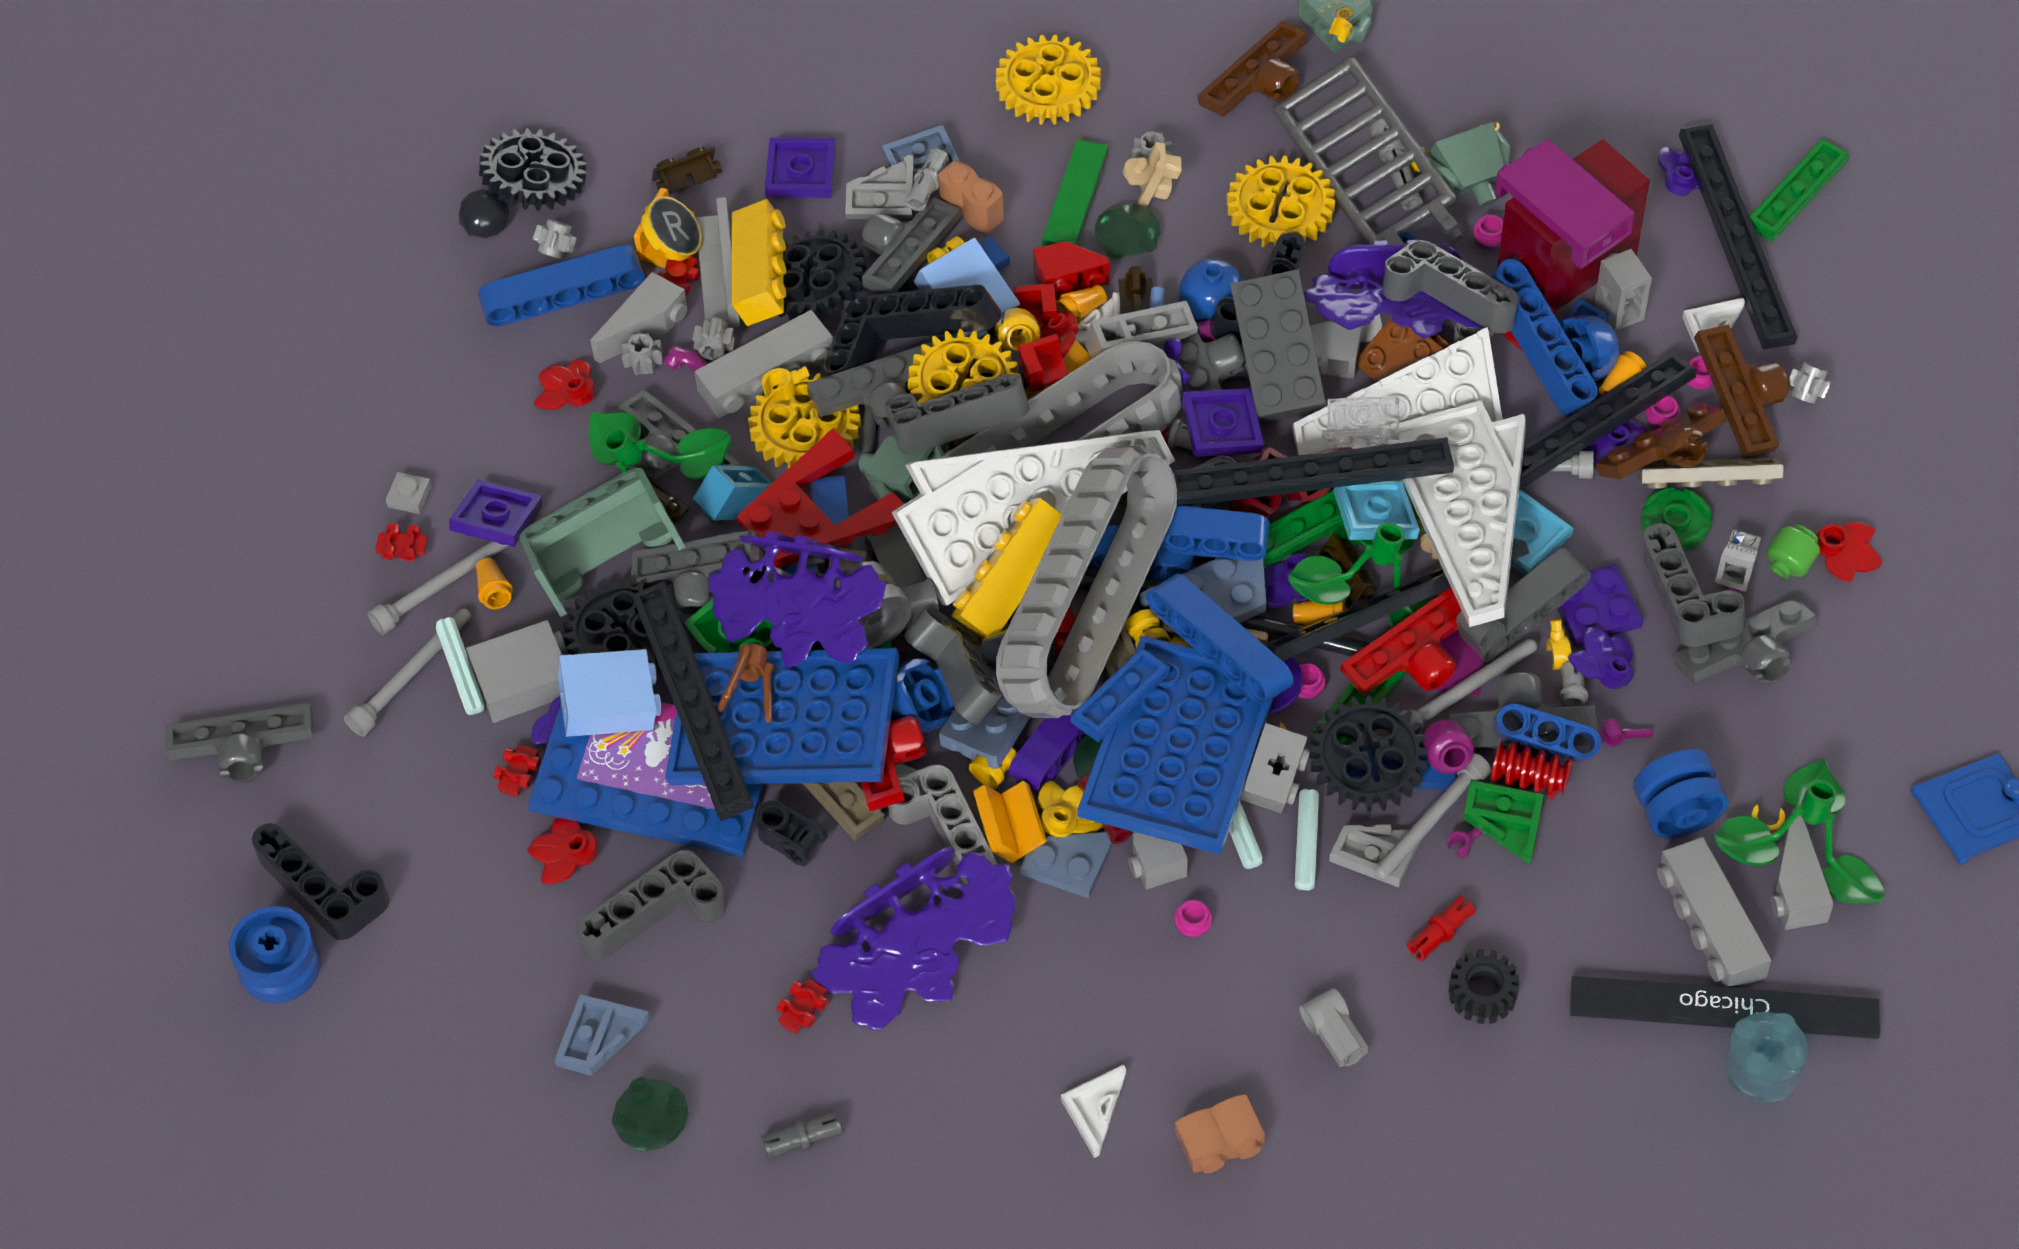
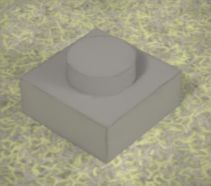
(408, 493)

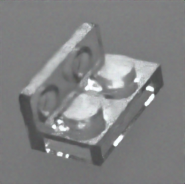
(1362, 420)

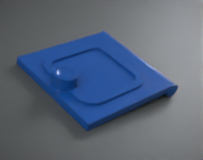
(1970, 806)

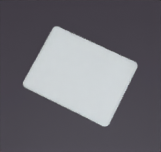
(1370, 330)

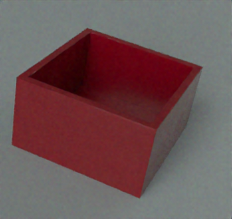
(1548, 255)

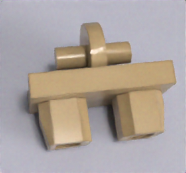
(1153, 174)

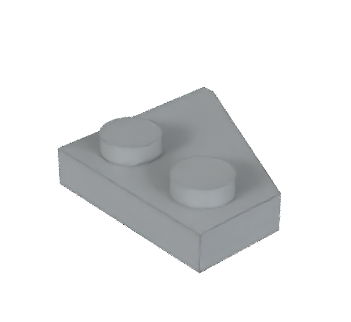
(882, 192)
(1365, 847)

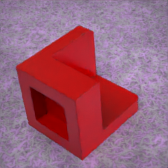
(1038, 301)
(1042, 362)

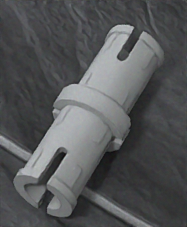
(927, 180)

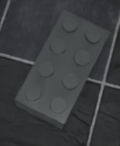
(1278, 346)

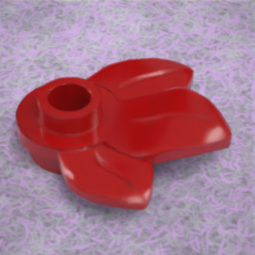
(1065, 327)
(565, 385)
(1851, 549)
(560, 850)

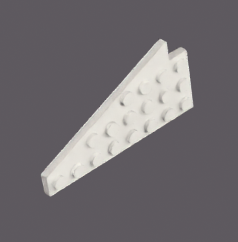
(974, 498)
(1475, 507)

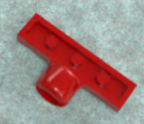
(1410, 648)
(903, 745)

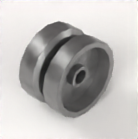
(893, 615)

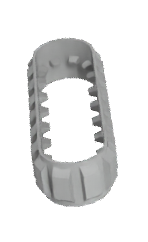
(1083, 388)
(1026, 644)

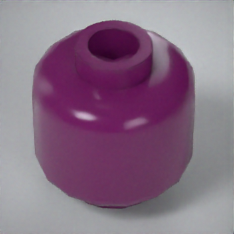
(1448, 746)

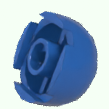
(1206, 285)
(1594, 343)
(921, 694)

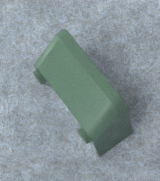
(594, 531)

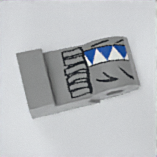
(1740, 558)

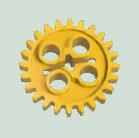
(1048, 79)
(1260, 190)
(935, 369)
(799, 424)

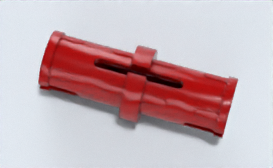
(1441, 928)

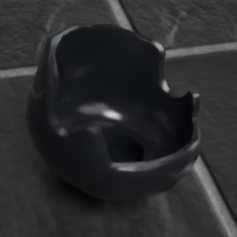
(483, 214)

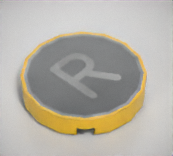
(671, 228)

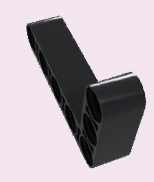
(906, 315)

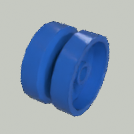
(1680, 793)
(274, 954)

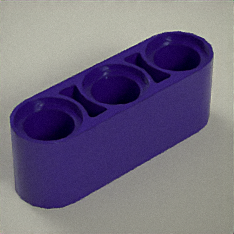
(1046, 752)

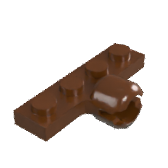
(1258, 70)
(1743, 389)
(1673, 442)

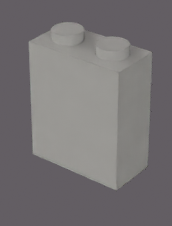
(518, 670)

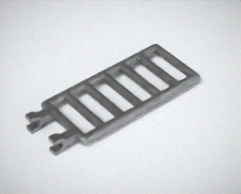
(1397, 130)

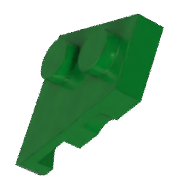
(1505, 816)

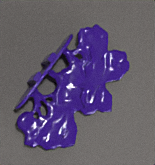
(1364, 269)
(800, 605)
(916, 946)

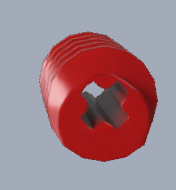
(1531, 770)

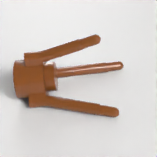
(749, 667)

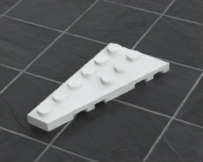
(1434, 384)

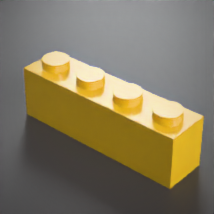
(757, 262)
(1008, 572)

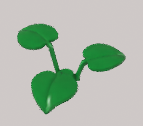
(617, 435)
(1323, 581)
(1816, 800)

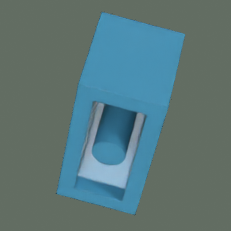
(730, 490)

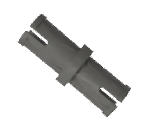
(801, 1135)

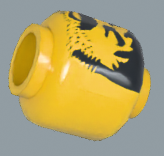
(1010, 322)

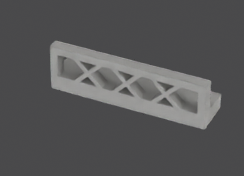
(716, 265)

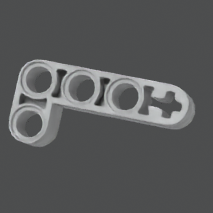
(939, 805)

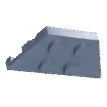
(1231, 584)
(990, 738)

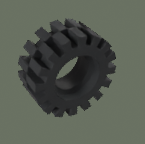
(1478, 1005)

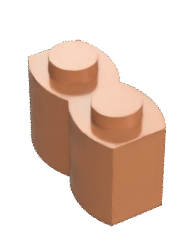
(978, 198)
(1220, 1134)

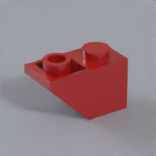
(1070, 267)

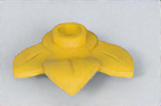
(1061, 811)

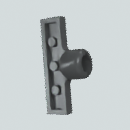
(904, 245)
(1211, 362)
(865, 384)
(662, 431)
(689, 567)
(1754, 649)
(1524, 690)
(239, 738)

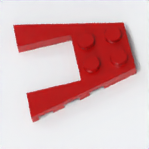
(791, 512)

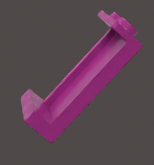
(1566, 201)

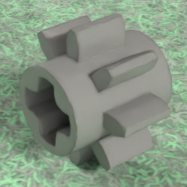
(1144, 145)
(554, 238)
(713, 338)
(641, 353)
(1809, 382)

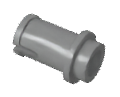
(1573, 689)

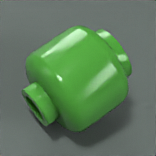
(1793, 551)

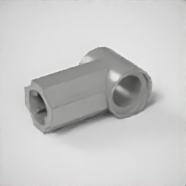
(1329, 1018)

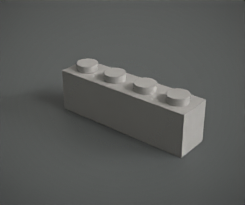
(737, 376)
(1713, 915)

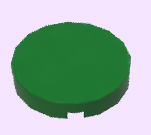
(1682, 511)

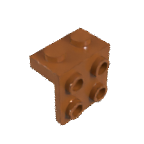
(1395, 349)

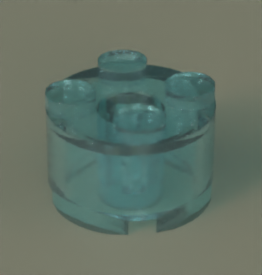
(1766, 1056)

